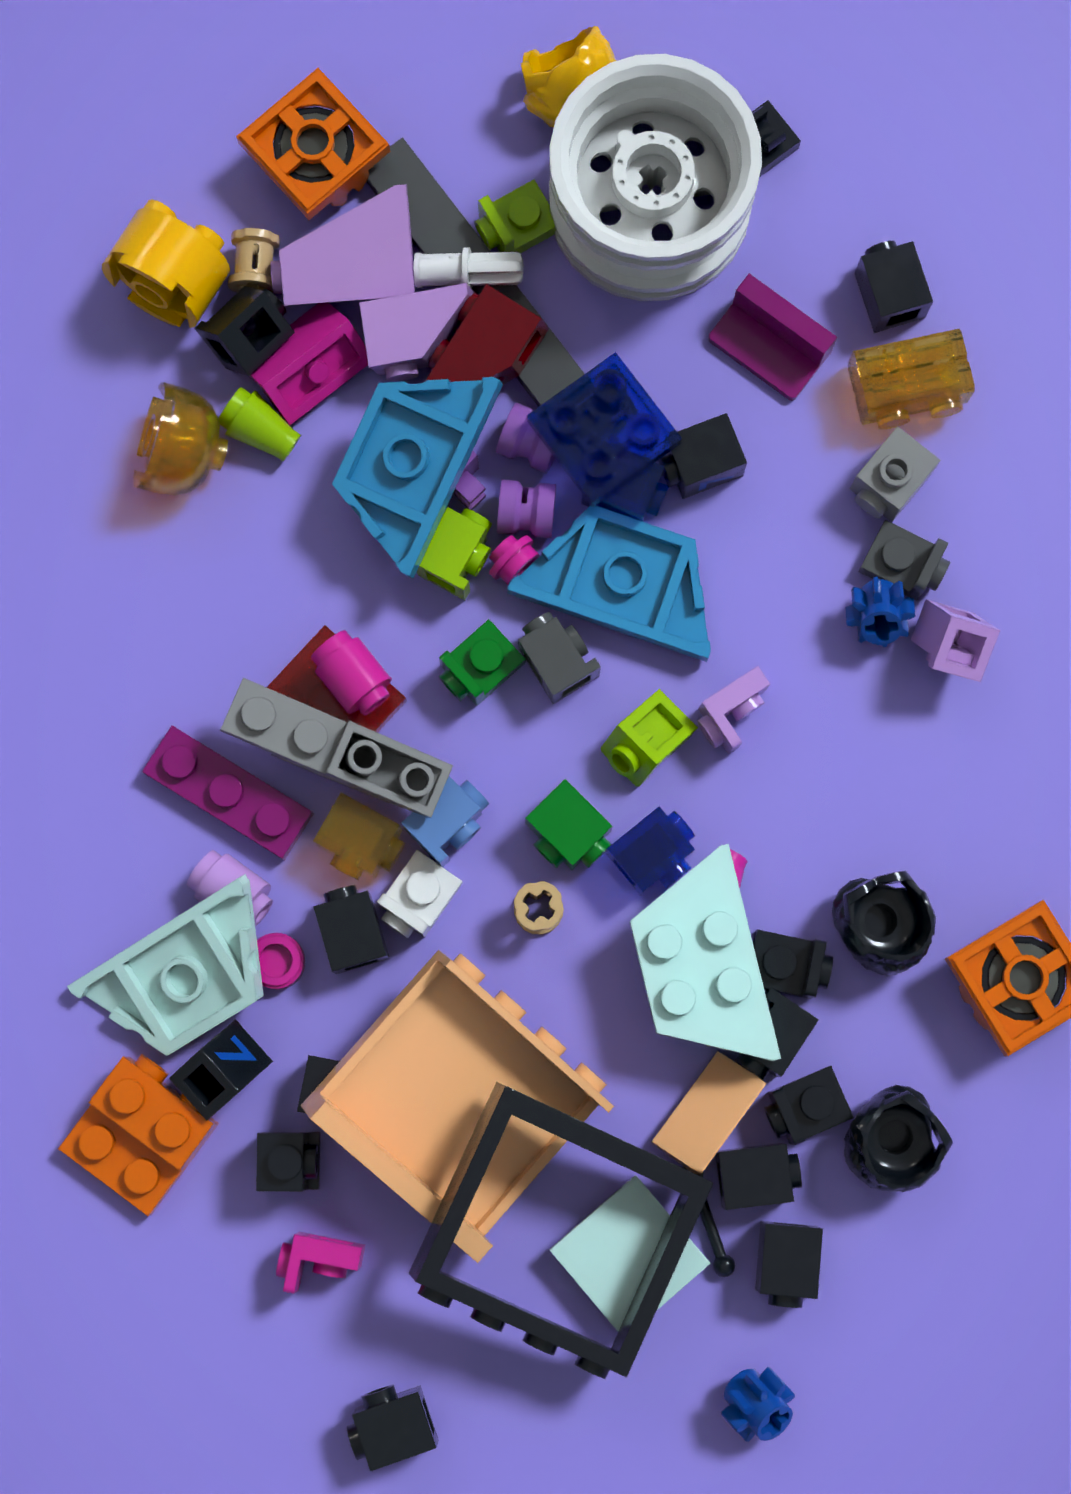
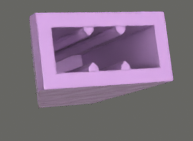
(351, 257)

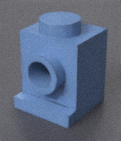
(451, 821)

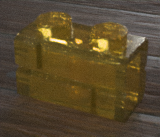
(911, 379)

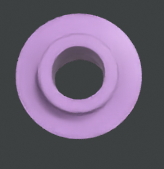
(217, 871)

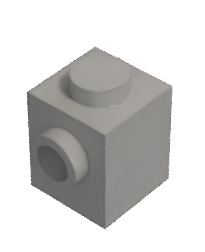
(893, 475)

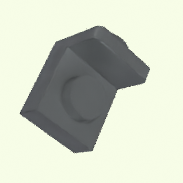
(906, 558)

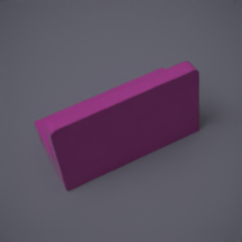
(772, 338)

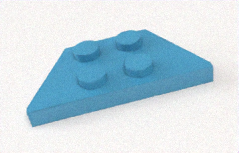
(411, 459)
(623, 579)

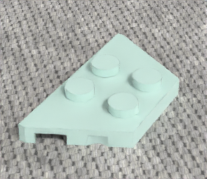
(704, 964)
(184, 972)

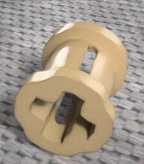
(248, 243)
(535, 891)

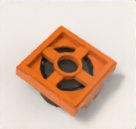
(313, 146)
(1017, 978)

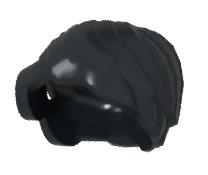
(884, 924)
(892, 1141)

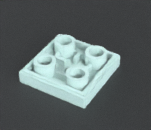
(614, 1247)

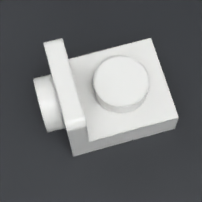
(418, 896)

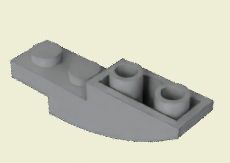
(336, 748)

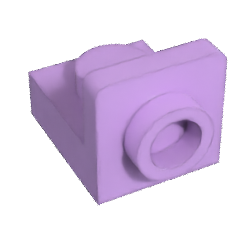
(736, 698)

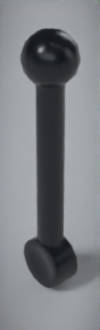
(723, 1264)

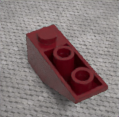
(491, 341)

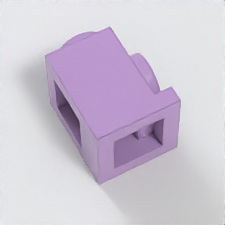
(955, 640)

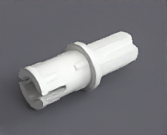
(468, 268)

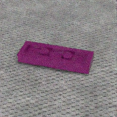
(228, 792)

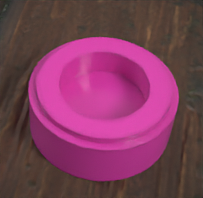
(280, 960)

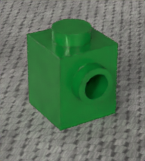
(569, 828)

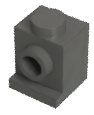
(556, 656)

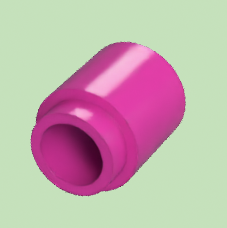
(351, 673)

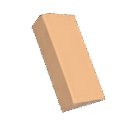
(708, 1113)

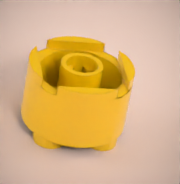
(167, 265)

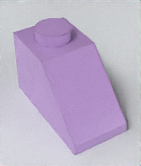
(408, 328)

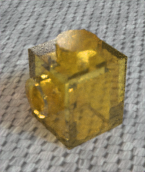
(359, 838)

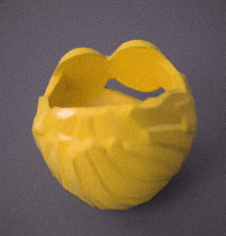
(568, 68)

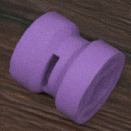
(522, 441)
(526, 508)

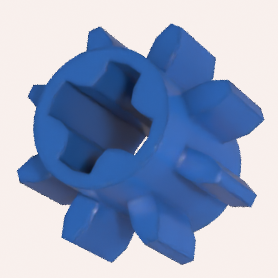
(880, 612)
(758, 1404)

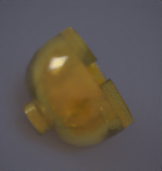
(179, 442)

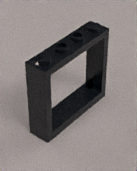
(495, 1311)

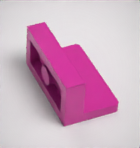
(311, 362)

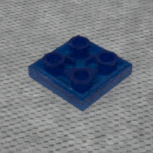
(604, 429)

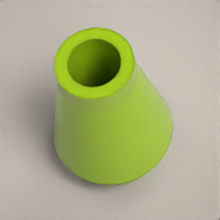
(257, 424)

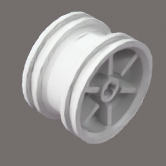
(681, 105)

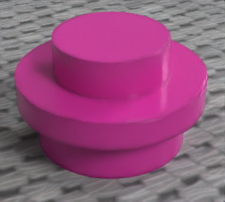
(512, 558)

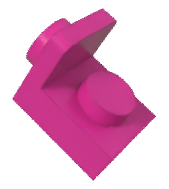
(330, 1258)

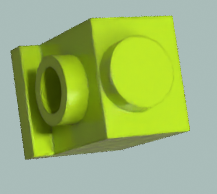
(456, 551)

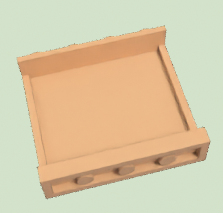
(422, 1079)

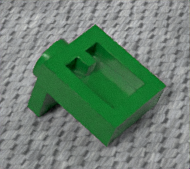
(480, 664)

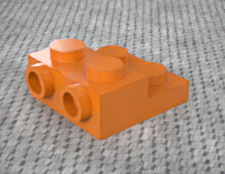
(138, 1133)

